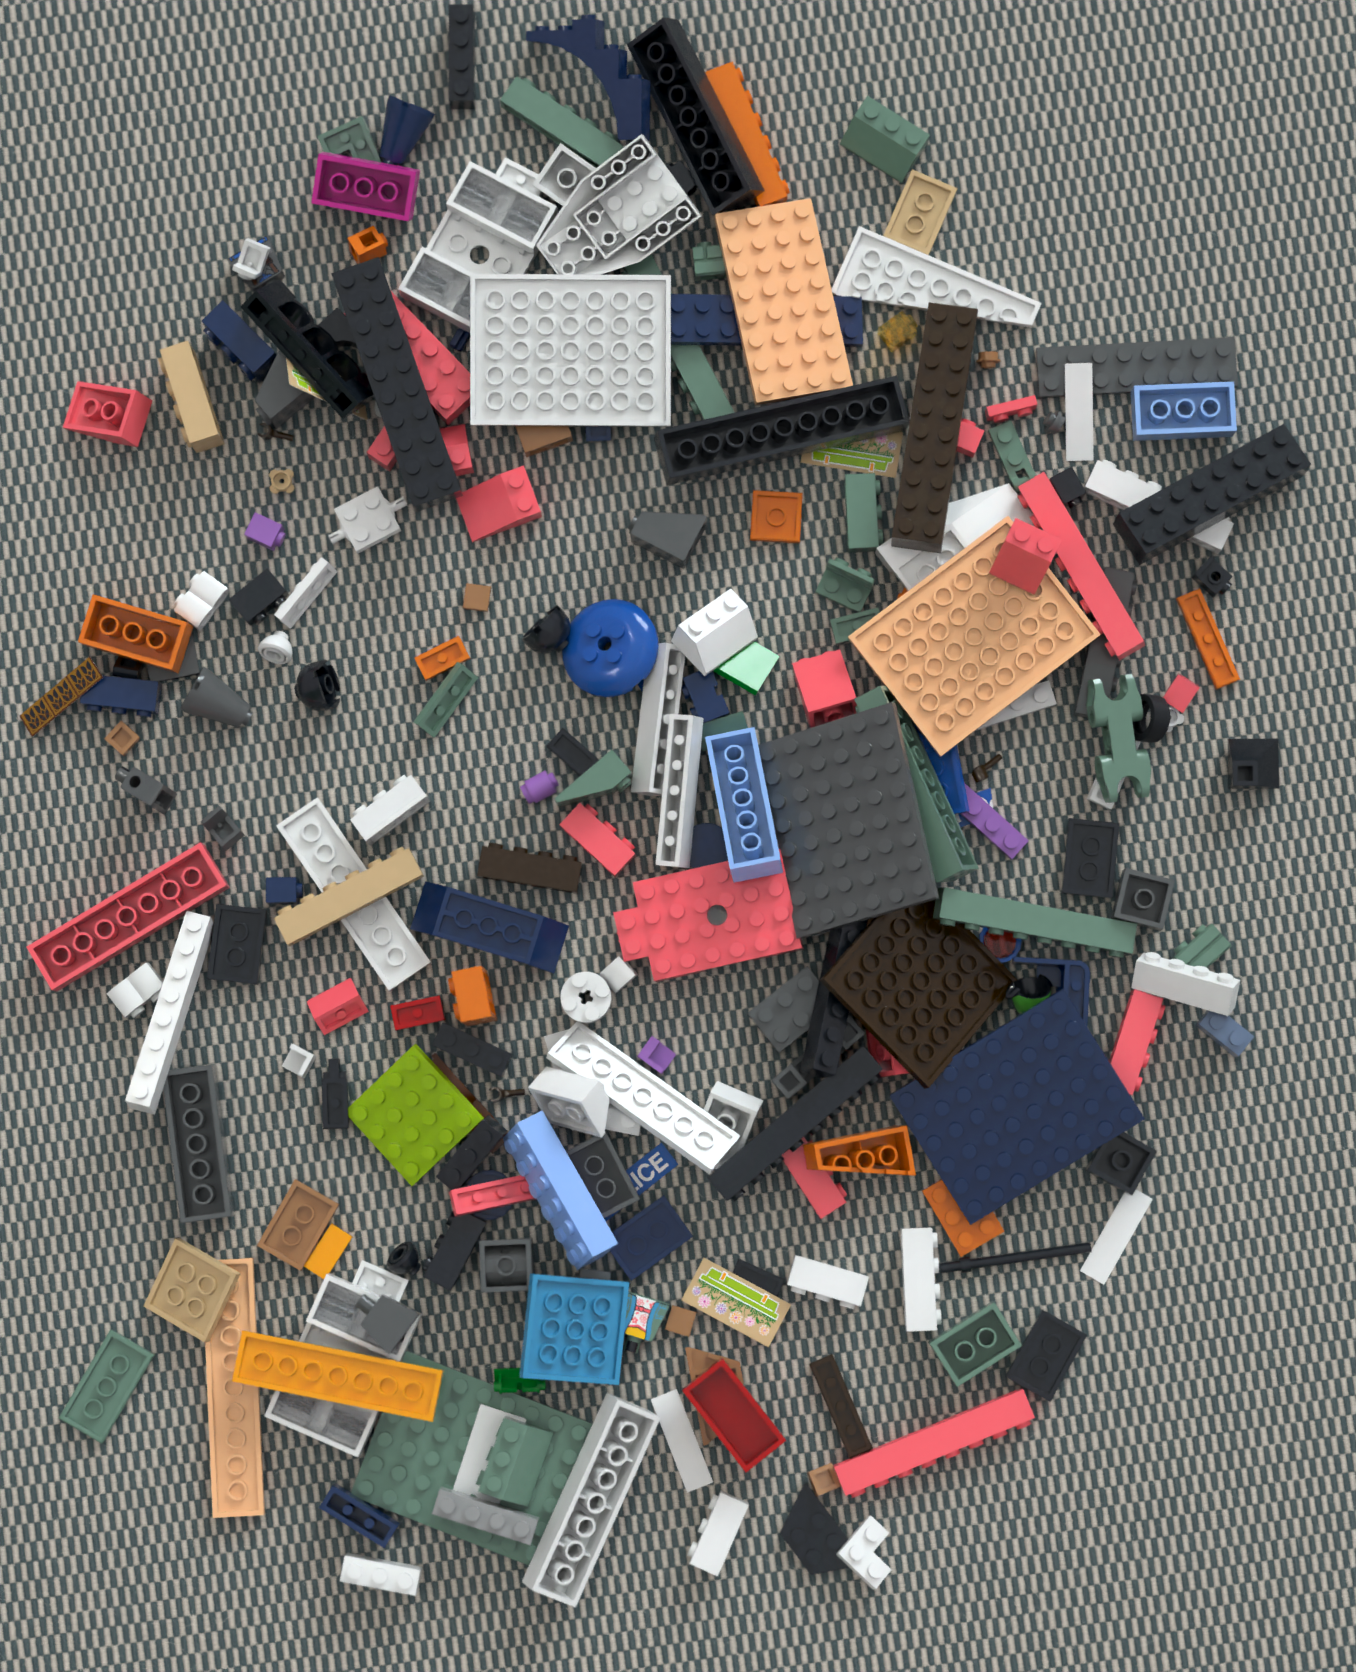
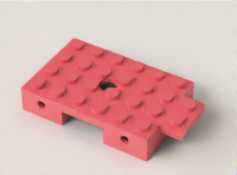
(675, 928)

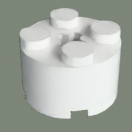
(599, 991)

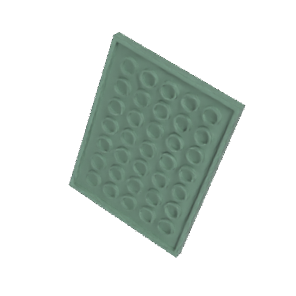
(417, 1457)

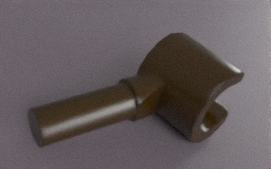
(274, 433)
(980, 773)
(506, 1093)

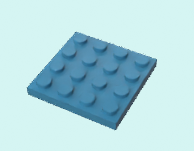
(574, 1329)

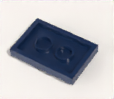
(649, 1237)

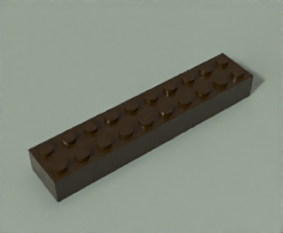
(934, 428)

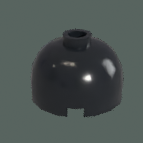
(549, 632)
(317, 686)

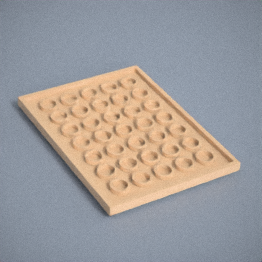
(970, 642)

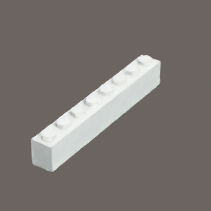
(170, 1013)

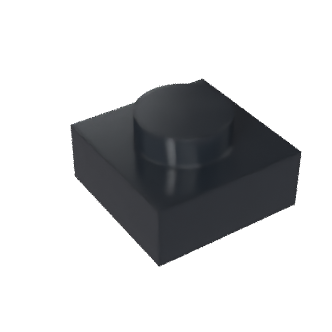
(127, 668)

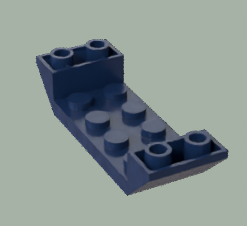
(489, 926)

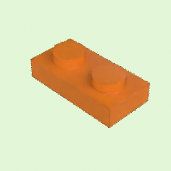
(441, 658)

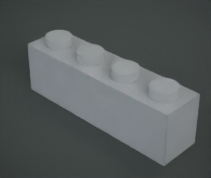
(485, 1515)

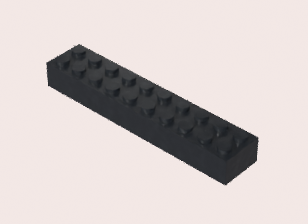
(397, 384)
(781, 430)

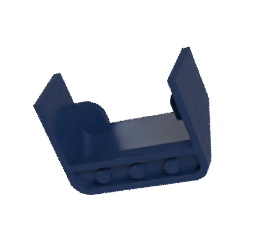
(1066, 974)

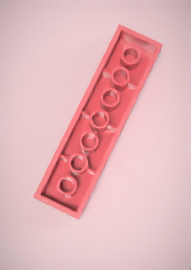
(128, 917)

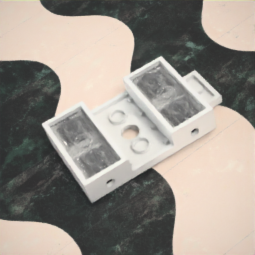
(484, 211)
(336, 1325)

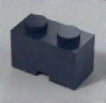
(704, 697)

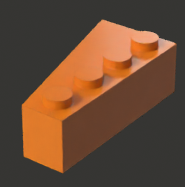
(871, 1151)

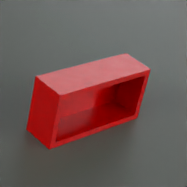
(734, 1414)

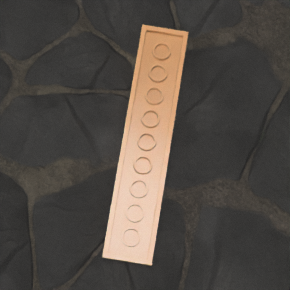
(234, 1407)

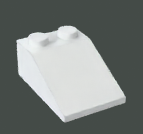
(734, 1110)

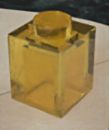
(897, 331)

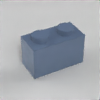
(1225, 1032)

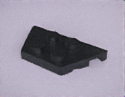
(813, 1534)

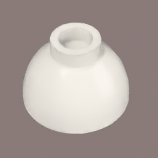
(276, 648)

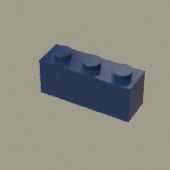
(124, 696)
(359, 1515)

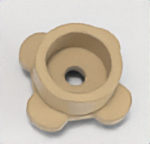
(276, 476)

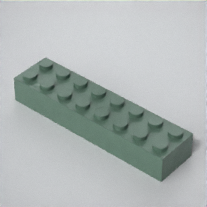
(945, 840)

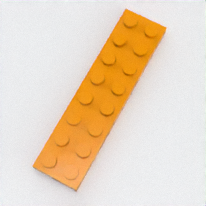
(337, 1375)

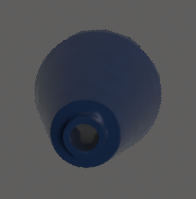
(402, 129)

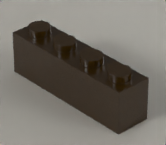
(530, 869)

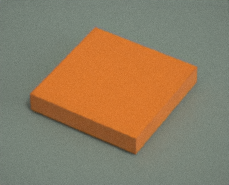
(776, 516)

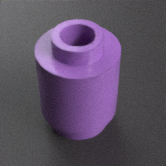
(539, 787)

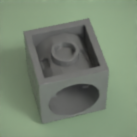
(506, 1264)

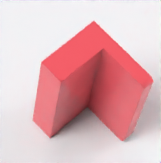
(337, 1006)

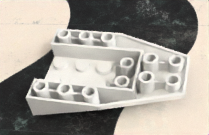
(618, 214)
(965, 523)

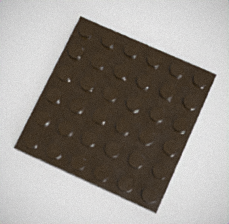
(919, 987)

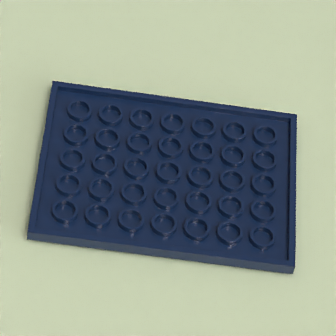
(1018, 1107)

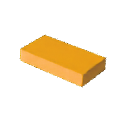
(328, 1251)

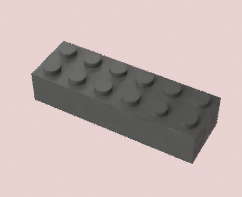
(198, 1144)

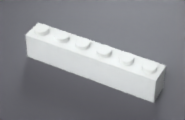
(1125, 490)
(659, 700)
(679, 790)

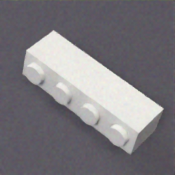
(1185, 983)
(919, 1279)

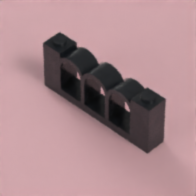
(309, 348)

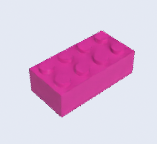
(365, 186)

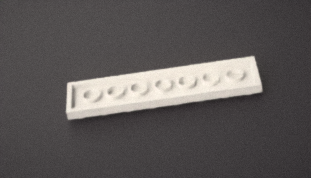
(374, 928)
(645, 1097)

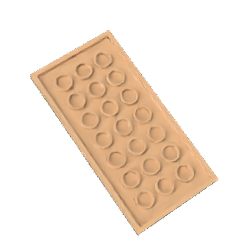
(783, 301)

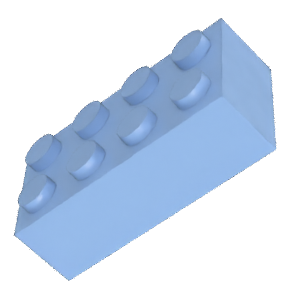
(1183, 411)

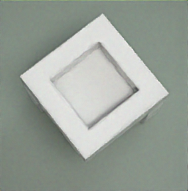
(299, 1060)

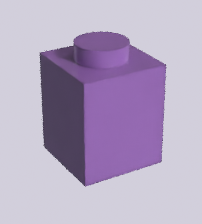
(265, 532)

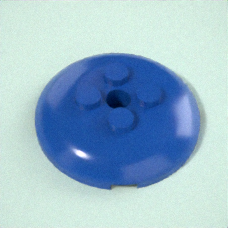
(625, 662)

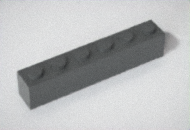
(1098, 661)

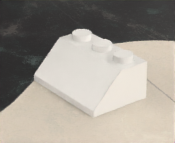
(562, 174)
(716, 632)
(389, 809)
(571, 1100)

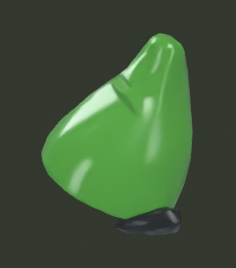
(1028, 992)

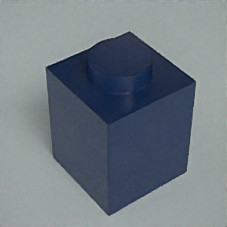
(283, 890)

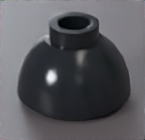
(404, 1259)

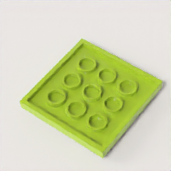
(414, 1115)

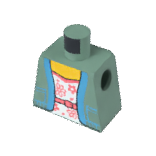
(642, 1320)

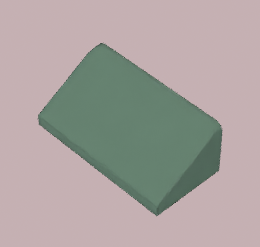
(723, 725)

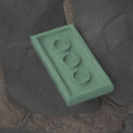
(106, 1386)

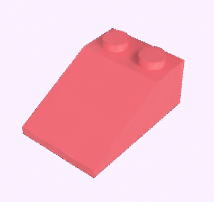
(108, 413)
(499, 504)

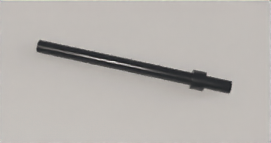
(966, 1264)

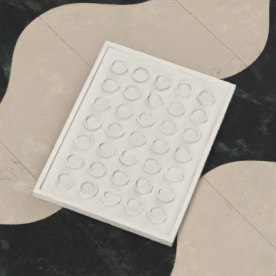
(570, 350)

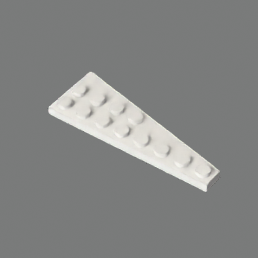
(907, 278)

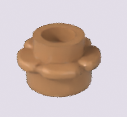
(988, 359)

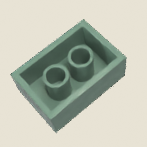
(974, 1343)

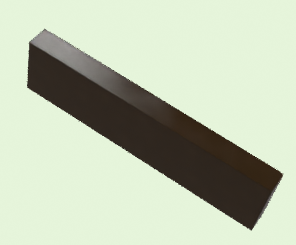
(840, 1406)

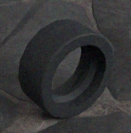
(1158, 722)

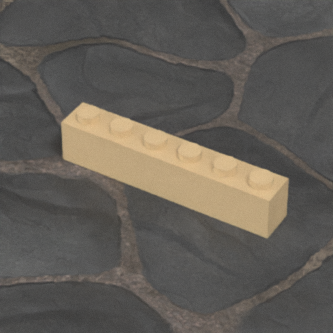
(349, 896)

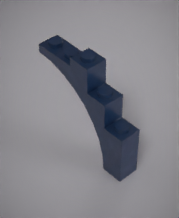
(627, 92)

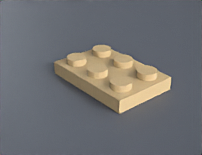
(920, 212)

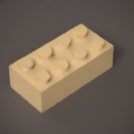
(192, 397)

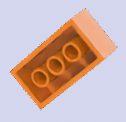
(135, 633)
(473, 996)

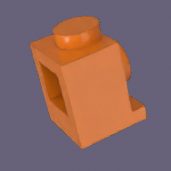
(367, 245)

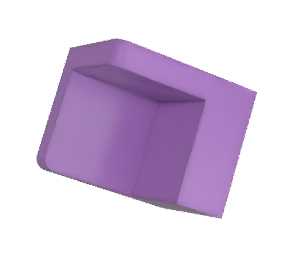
(656, 1055)

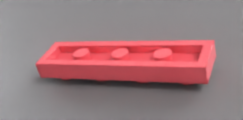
(490, 1195)

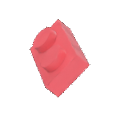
(1001, 411)

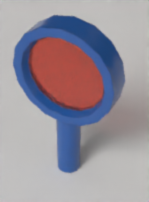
(1002, 947)

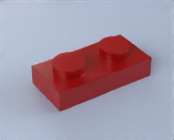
(417, 1013)

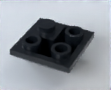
(1253, 764)

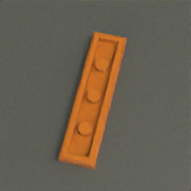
(1208, 639)

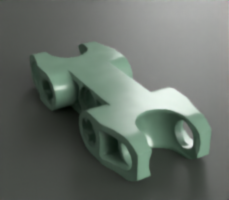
(1120, 750)

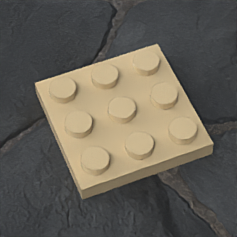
(192, 1290)

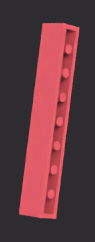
(1082, 567)
(934, 1441)

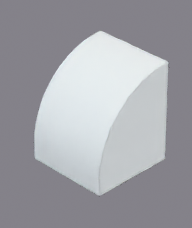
(618, 974)

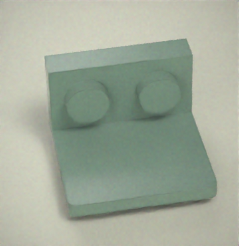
(845, 585)

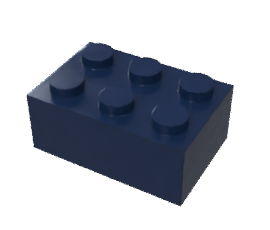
(239, 342)

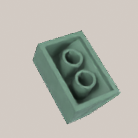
(884, 139)
(515, 1461)

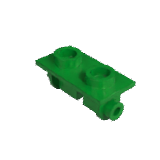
(508, 1381)

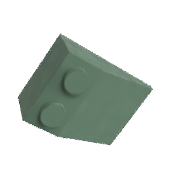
(600, 780)

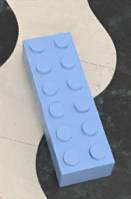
(744, 805)
(559, 1190)

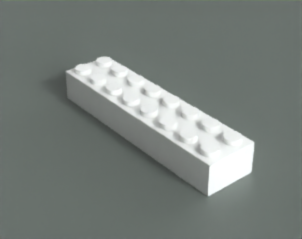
(591, 1500)

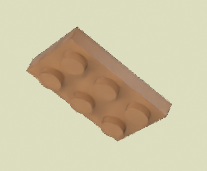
(298, 1224)

